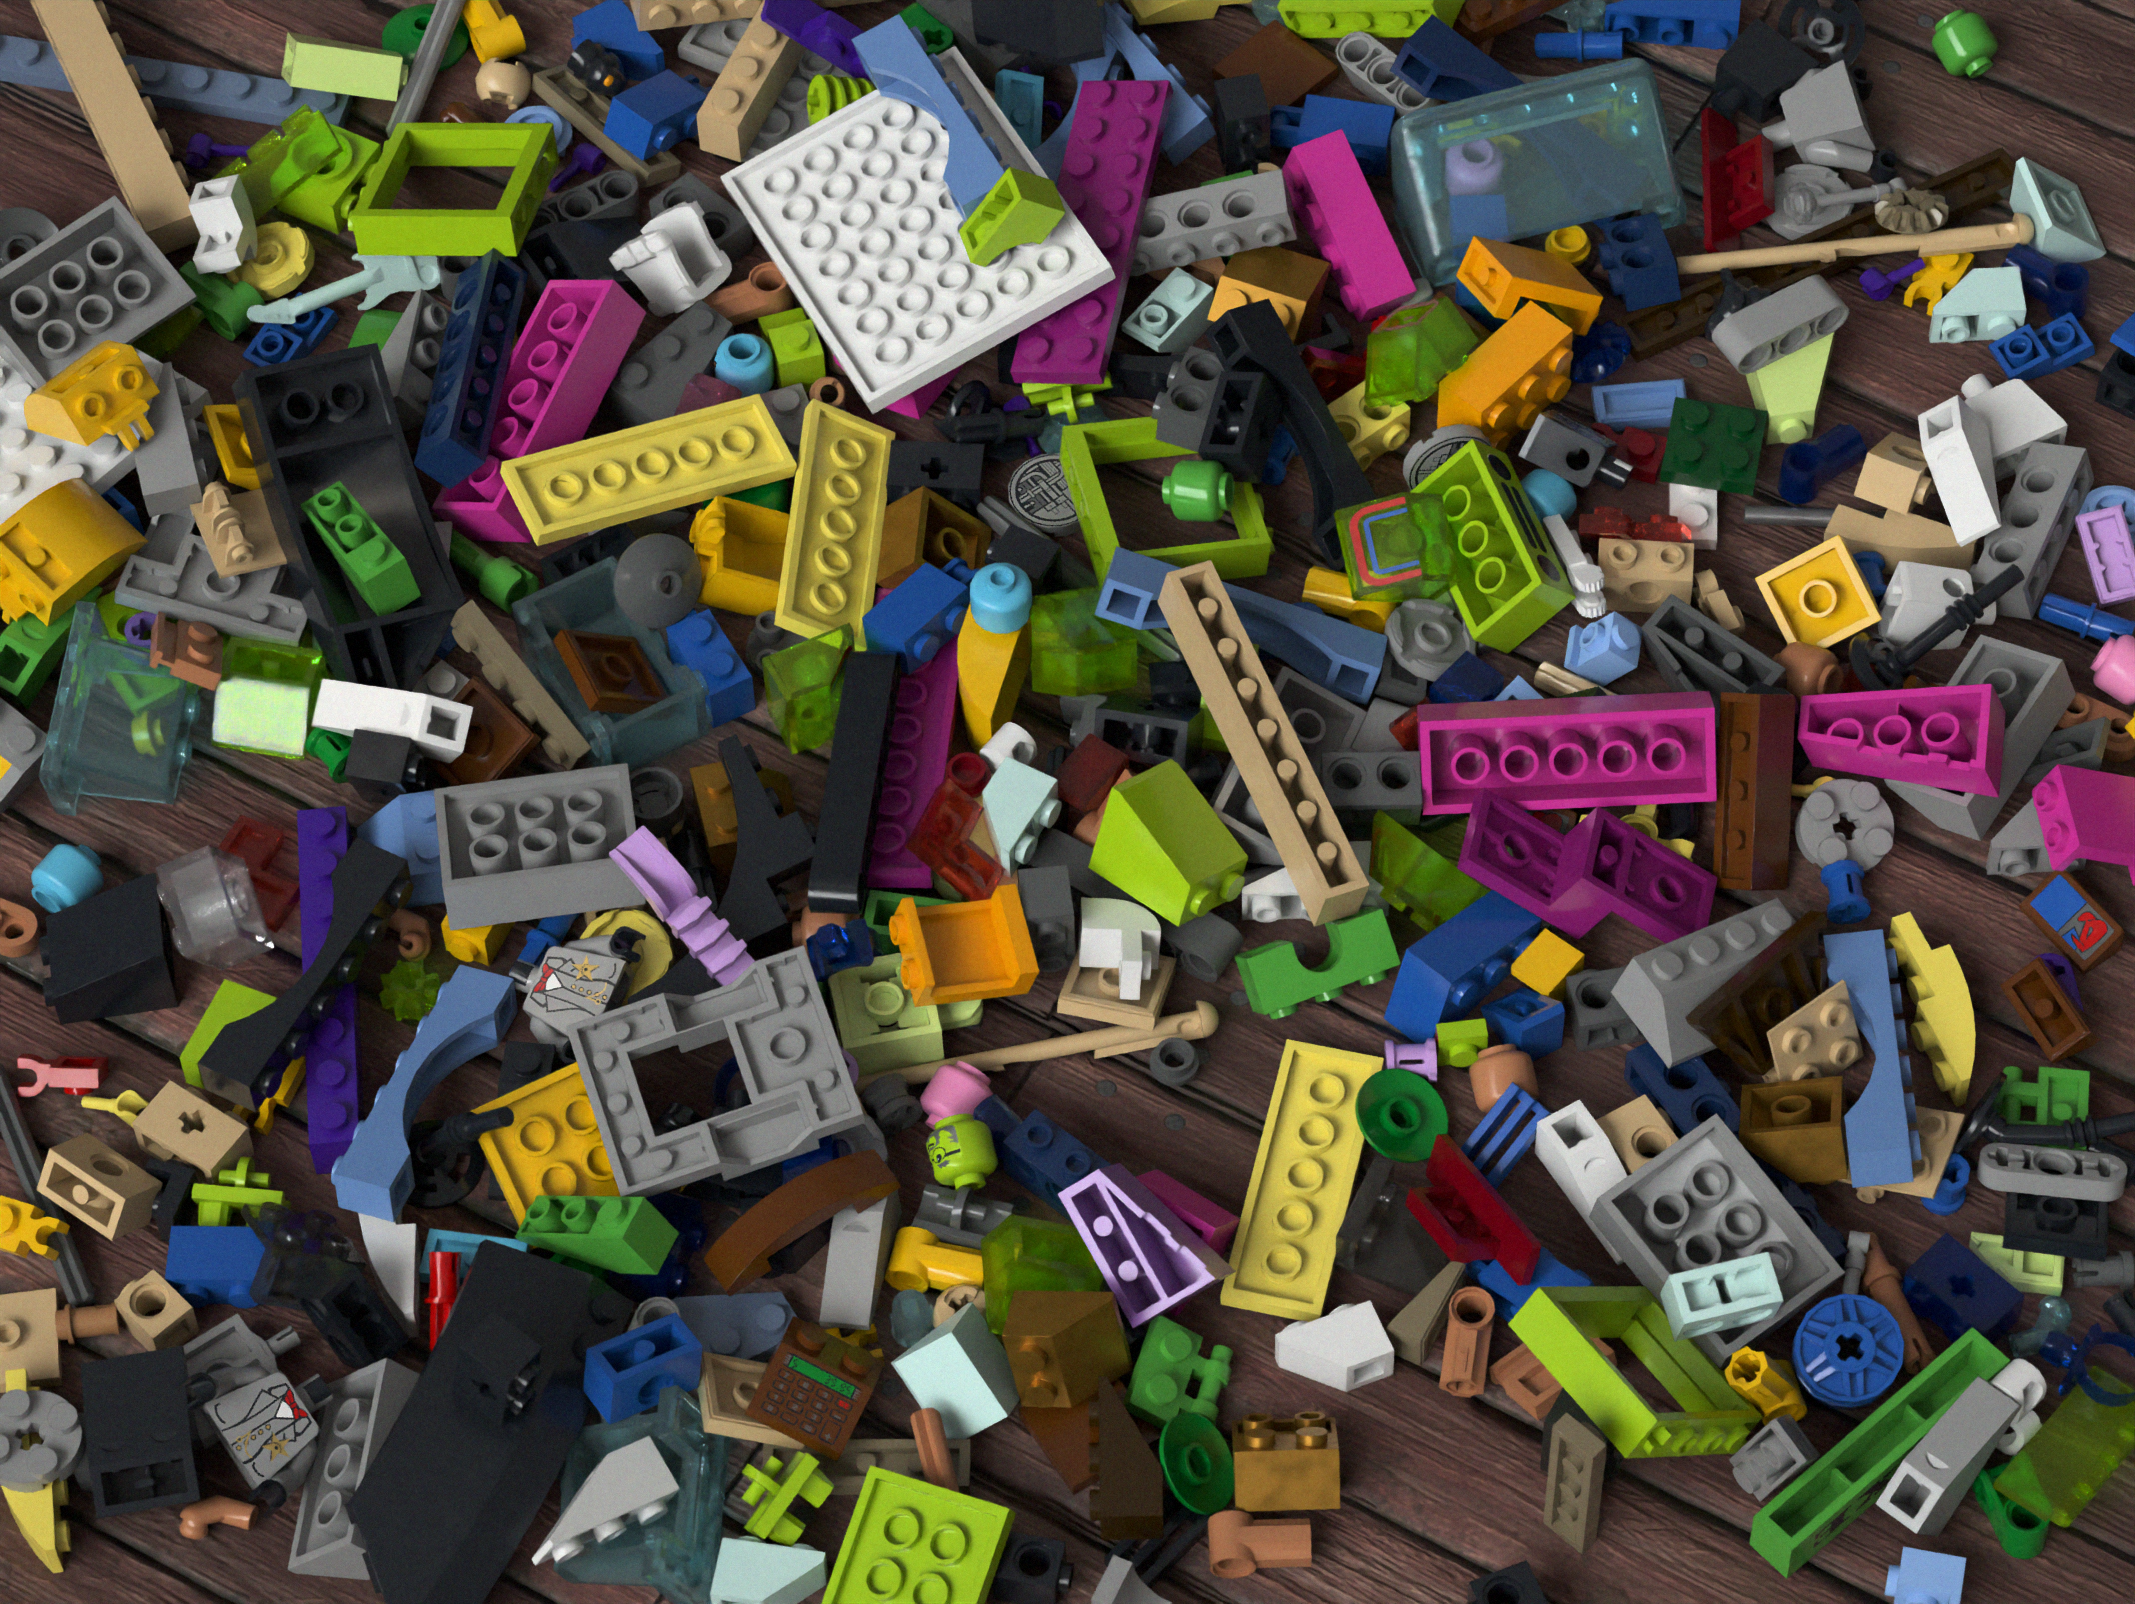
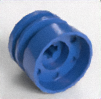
(1849, 1382)

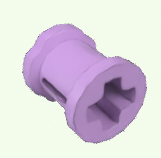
(1426, 1051)

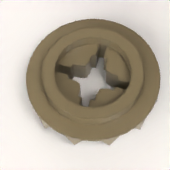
(1911, 211)

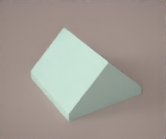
(2058, 214)
(960, 1374)

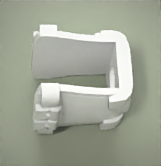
(674, 260)

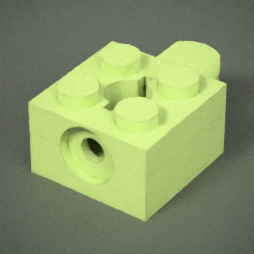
(875, 997)

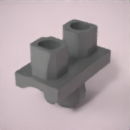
(959, 1215)

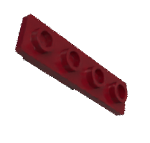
(1735, 182)
(1470, 1216)

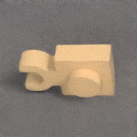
(1716, 604)

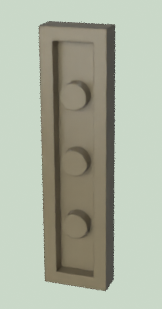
(589, 114)
(530, 700)
(889, 1454)
(1575, 1482)

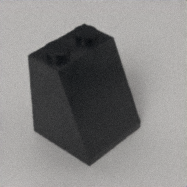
(110, 955)

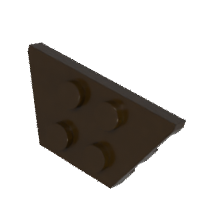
(1764, 994)

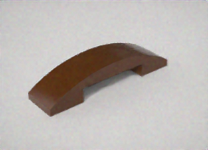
(794, 1210)

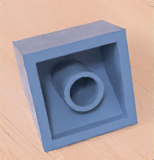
(410, 831)

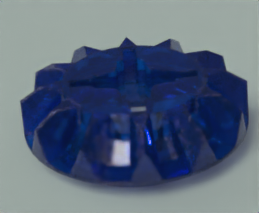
(1600, 362)

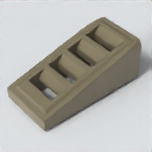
(1422, 1319)

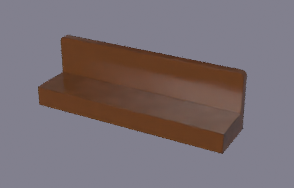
(1754, 791)

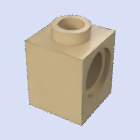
(168, 1328)

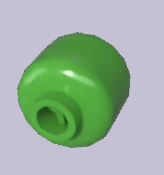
(1964, 43)
(1199, 490)

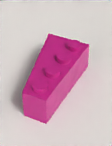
(1347, 226)
(1909, 735)

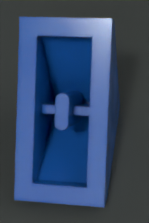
(1527, 1021)

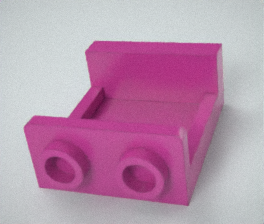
(2087, 816)

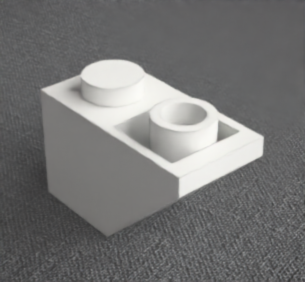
(1338, 1349)

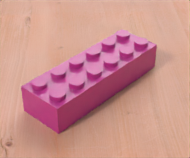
(546, 397)
(1569, 751)

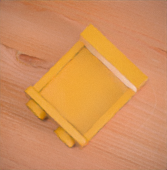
(1503, 272)
(964, 949)

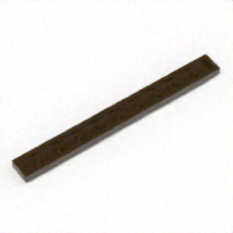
(1672, 323)

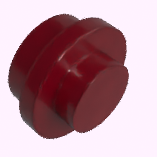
(968, 773)

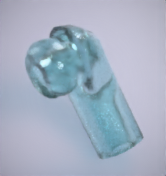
(2054, 1316)

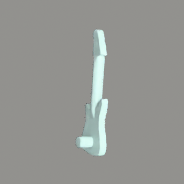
(380, 278)

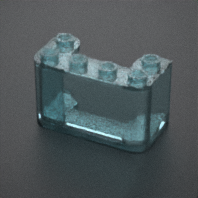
(589, 605)

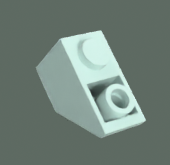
(1980, 307)
(1172, 314)
(1017, 809)
(766, 1573)

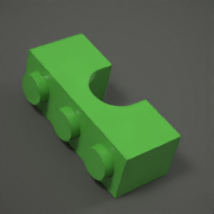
(1358, 951)

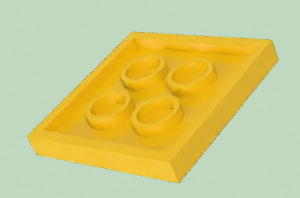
(550, 1145)

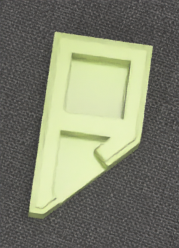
(2022, 1269)

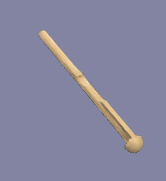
(1929, 244)
(1103, 1041)

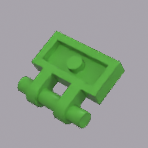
(2057, 1097)
(1163, 1372)

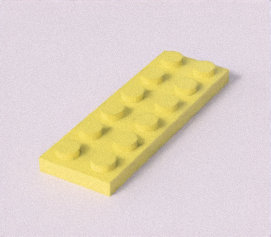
(647, 469)
(834, 524)
(1300, 1184)

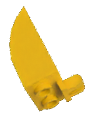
(95, 397)
(60, 550)
(739, 555)
(990, 677)

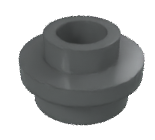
(1174, 1050)

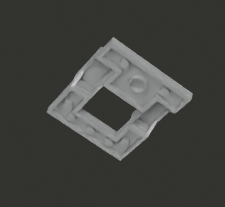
(180, 579)
(784, 1055)

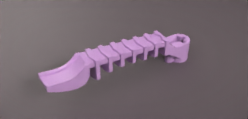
(676, 901)

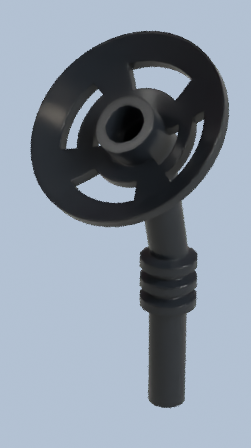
(1825, 28)
(1900, 661)
(1991, 1125)
(438, 1155)

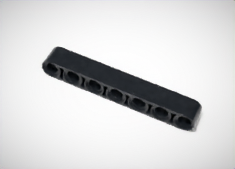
(854, 783)

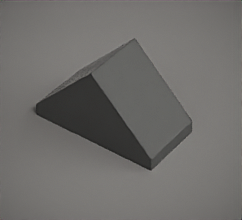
(2074, 746)

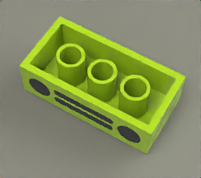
(1500, 548)

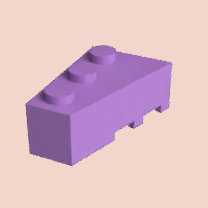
(1140, 1244)

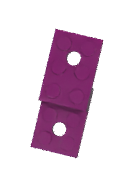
(1586, 872)

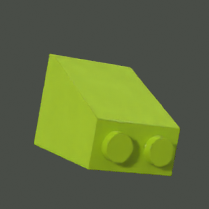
(1168, 846)

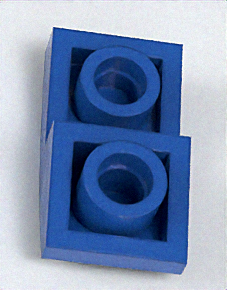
(290, 341)
(2040, 352)

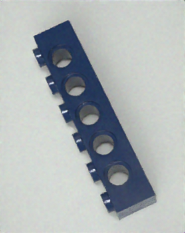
(471, 369)
(1711, 1095)

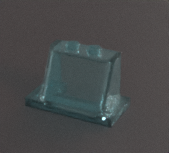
(115, 721)
(682, 1546)

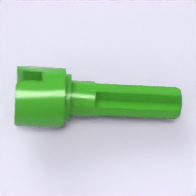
(500, 579)

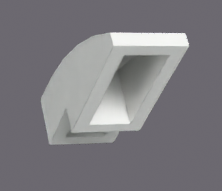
(395, 1263)

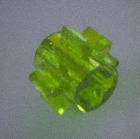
(409, 990)

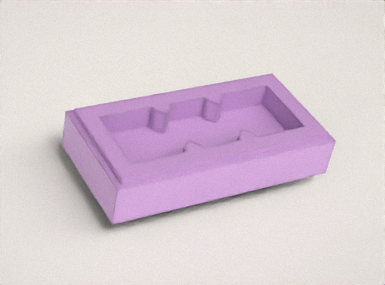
(2108, 554)

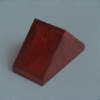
(1090, 773)

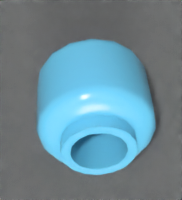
(745, 363)
(1549, 494)
(1001, 598)
(66, 877)

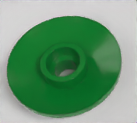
(407, 29)
(1408, 1101)
(1197, 1463)

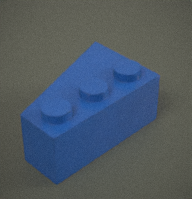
(1459, 965)

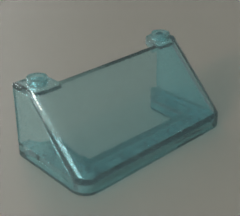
(1532, 163)

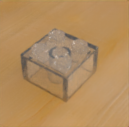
(213, 908)

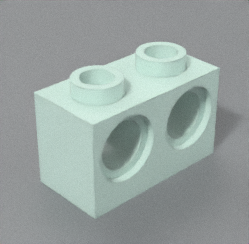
(1721, 1296)

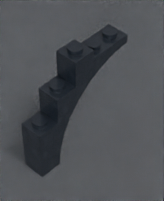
(766, 855)

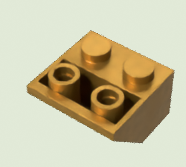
(1286, 1462)

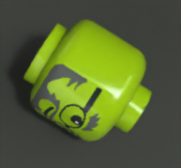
(961, 1151)

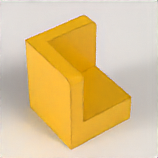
(1547, 965)

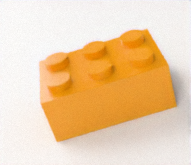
(1510, 377)

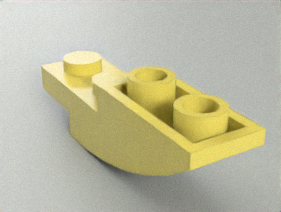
(1944, 1007)
(39, 1511)

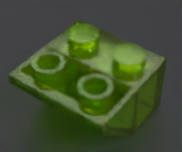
(1415, 351)
(1077, 650)
(267, 697)
(1033, 1257)

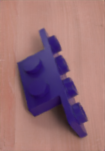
(818, 31)

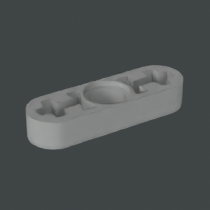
(2019, 1170)

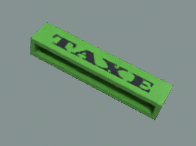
(1865, 1460)

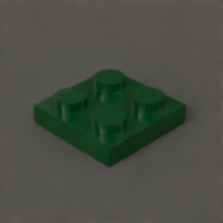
(1713, 446)

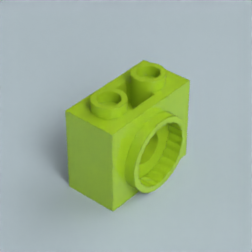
(336, 187)

